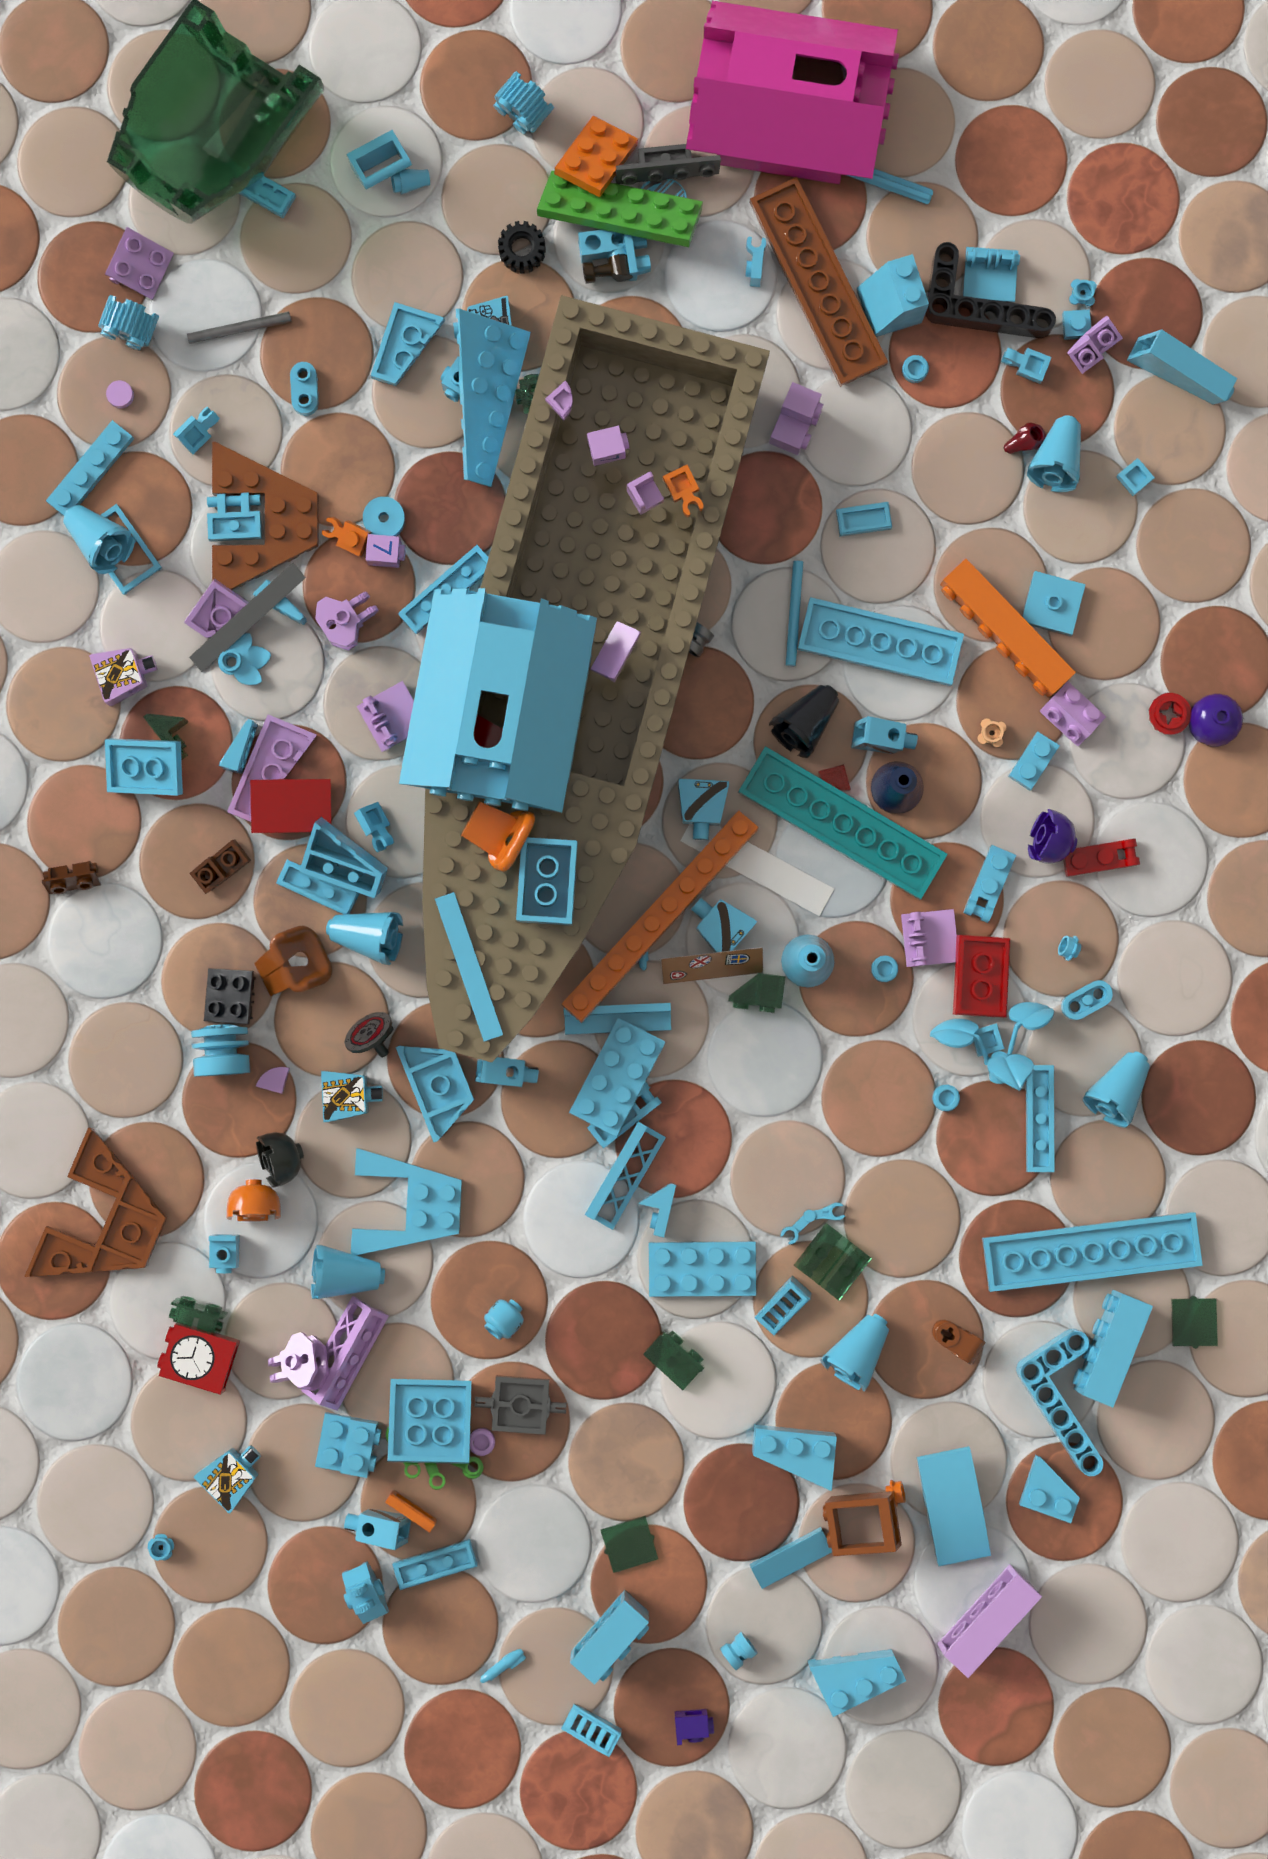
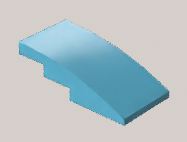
(953, 1506)

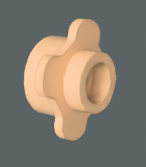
(988, 726)

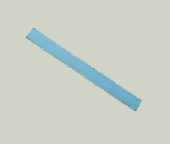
(469, 966)

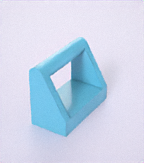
(374, 154)

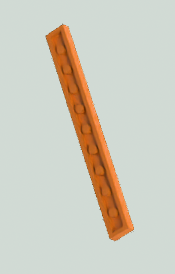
(659, 916)

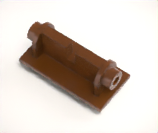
(59, 880)

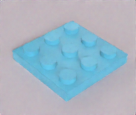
(429, 1421)

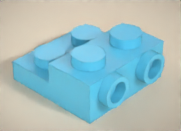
(348, 1444)

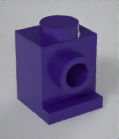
(693, 1725)

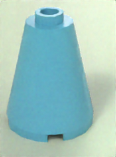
(1058, 457)
(98, 538)
(368, 934)
(797, 966)
(1119, 1090)
(343, 1273)
(858, 1352)

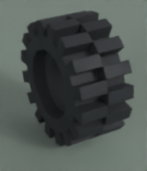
(521, 262)

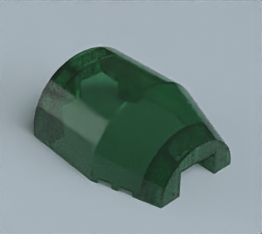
(206, 117)

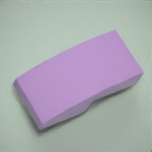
(1093, 343)

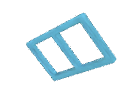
(124, 589)

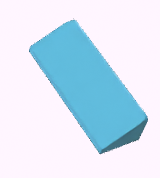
(790, 1558)

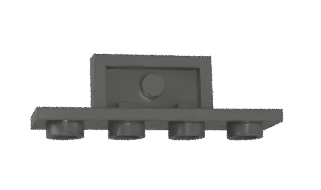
(666, 163)

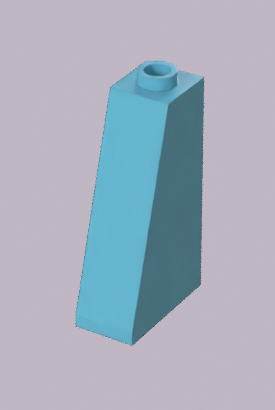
(1182, 367)

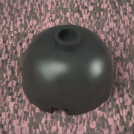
(279, 1157)

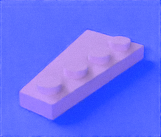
(272, 758)

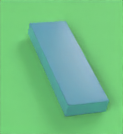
(320, 891)
(435, 1564)

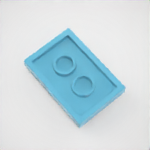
(143, 766)

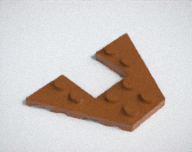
(289, 518)
(127, 1233)

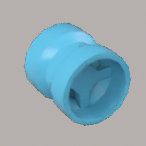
(738, 1651)

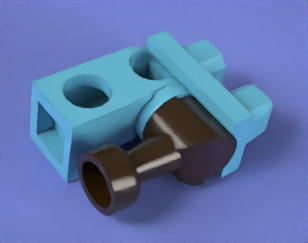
(619, 252)

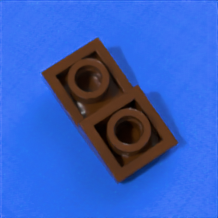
(220, 866)

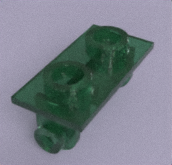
(188, 1309)

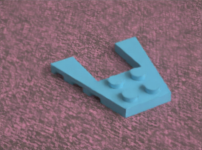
(431, 1204)

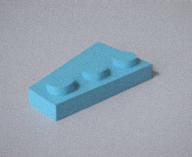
(403, 342)

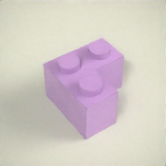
(797, 414)

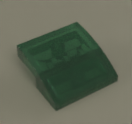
(832, 1261)

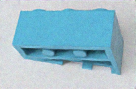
(341, 861)

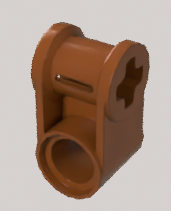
(961, 1342)

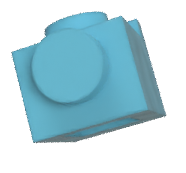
(225, 1242)

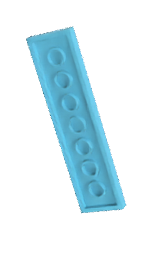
(1092, 1251)

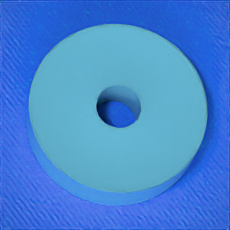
(381, 506)

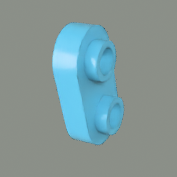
(304, 388)
(1086, 1000)

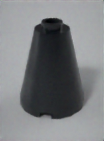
(805, 720)

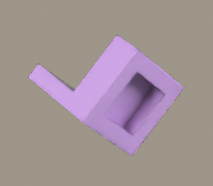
(644, 493)

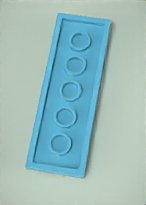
(880, 641)

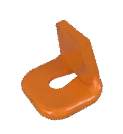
(491, 827)

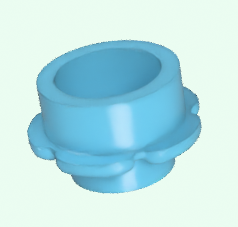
(1069, 947)
(155, 1552)

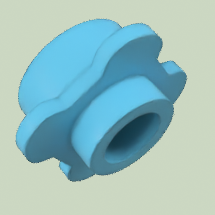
(1083, 285)

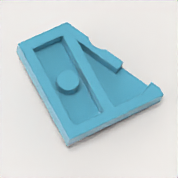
(1048, 1492)

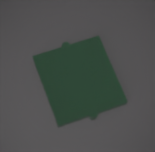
(1194, 1322)
(629, 1544)

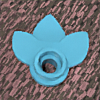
(248, 659)

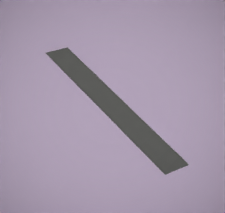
(247, 617)

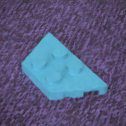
(437, 1085)

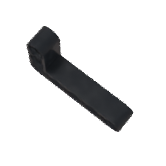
(978, 306)

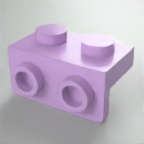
(1072, 714)

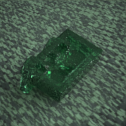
(674, 1359)

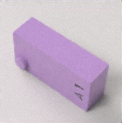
(989, 1621)

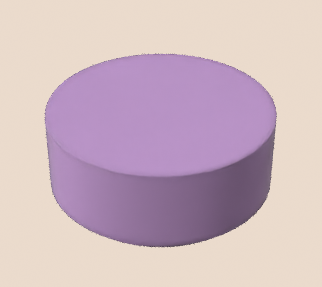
(120, 394)
(482, 1441)

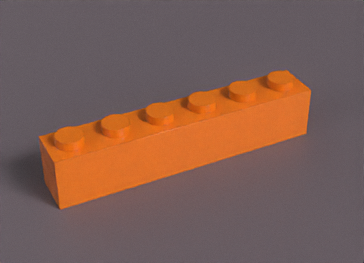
(1006, 628)

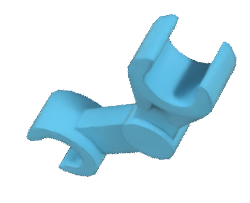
(809, 1216)

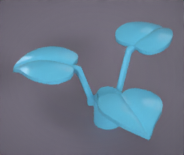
(1002, 1067)

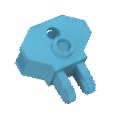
(364, 1593)

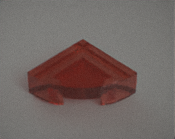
(836, 777)

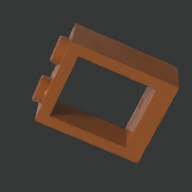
(888, 1518)

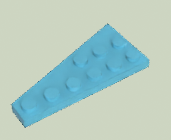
(488, 379)

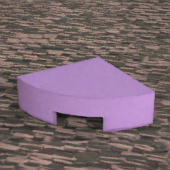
(561, 400)
(274, 1079)

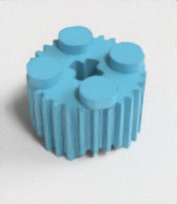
(522, 103)
(127, 322)

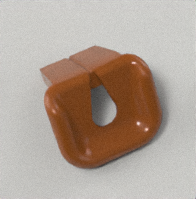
(280, 975)

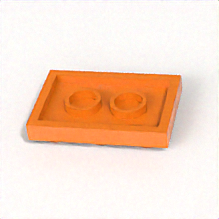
(594, 156)

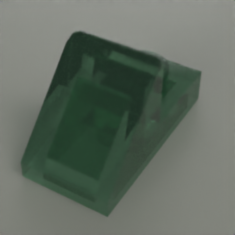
(166, 726)

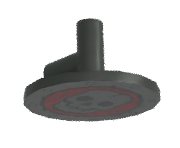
(370, 1033)

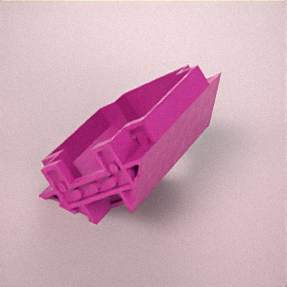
(784, 126)

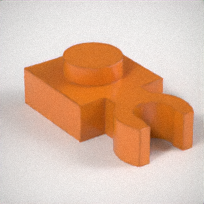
(682, 487)
(350, 536)

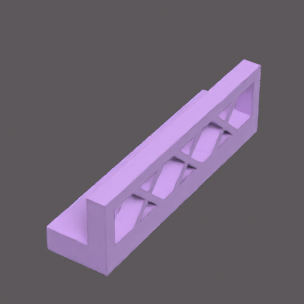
(350, 1355)

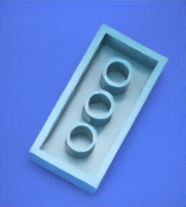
(1112, 1348)

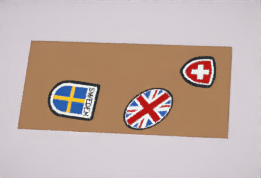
(712, 965)

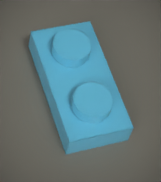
(1033, 761)

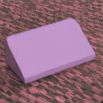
(616, 651)

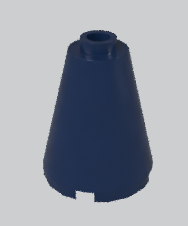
(892, 795)

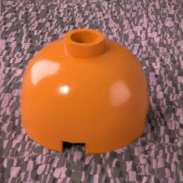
(253, 1202)

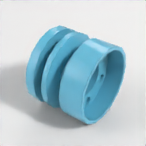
(220, 1051)

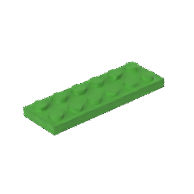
(622, 210)

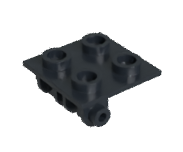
(229, 996)

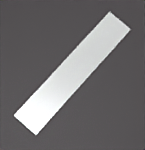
(771, 873)

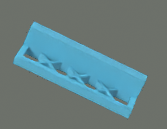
(602, 1019)
(617, 1168)

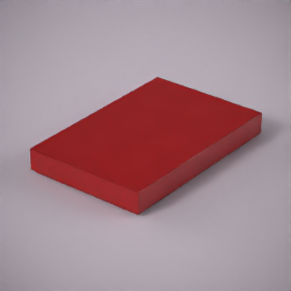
(289, 804)
(981, 976)

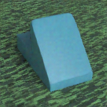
(662, 1200)

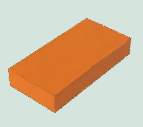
(411, 1511)

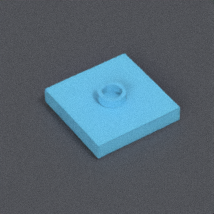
(1053, 603)

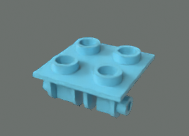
(991, 274)

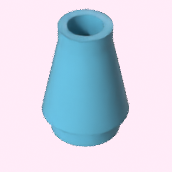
(409, 180)

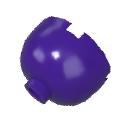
(1216, 720)
(1053, 837)

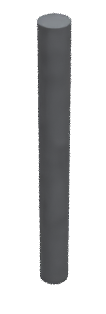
(239, 327)

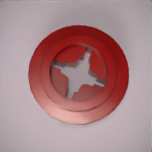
(1180, 708)

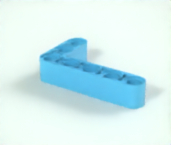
(1055, 1401)

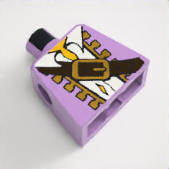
(121, 673)

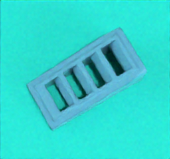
(285, 607)
(239, 750)
(799, 1289)
(605, 1726)

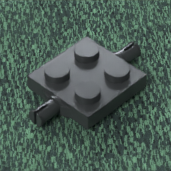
(520, 1405)

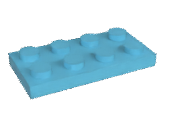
(617, 1077)
(702, 1269)

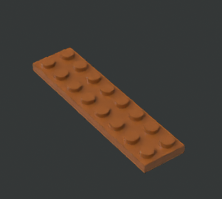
(818, 281)

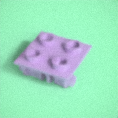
(139, 263)
(388, 715)
(929, 937)

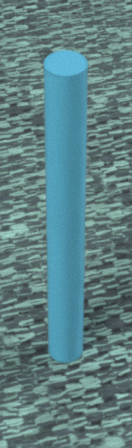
(794, 613)

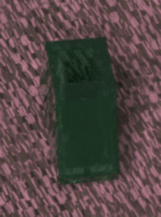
(760, 991)

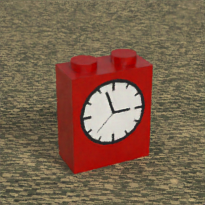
(198, 1358)

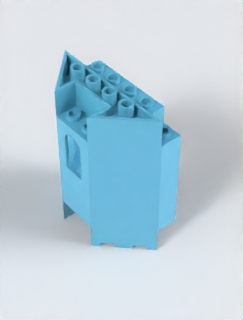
(505, 648)

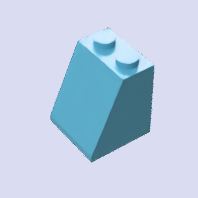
(894, 296)

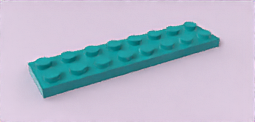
(842, 823)

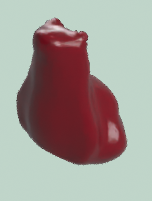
(1027, 438)

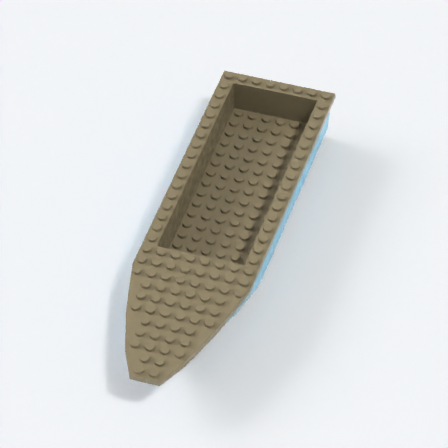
(584, 546)

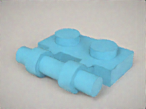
(234, 525)

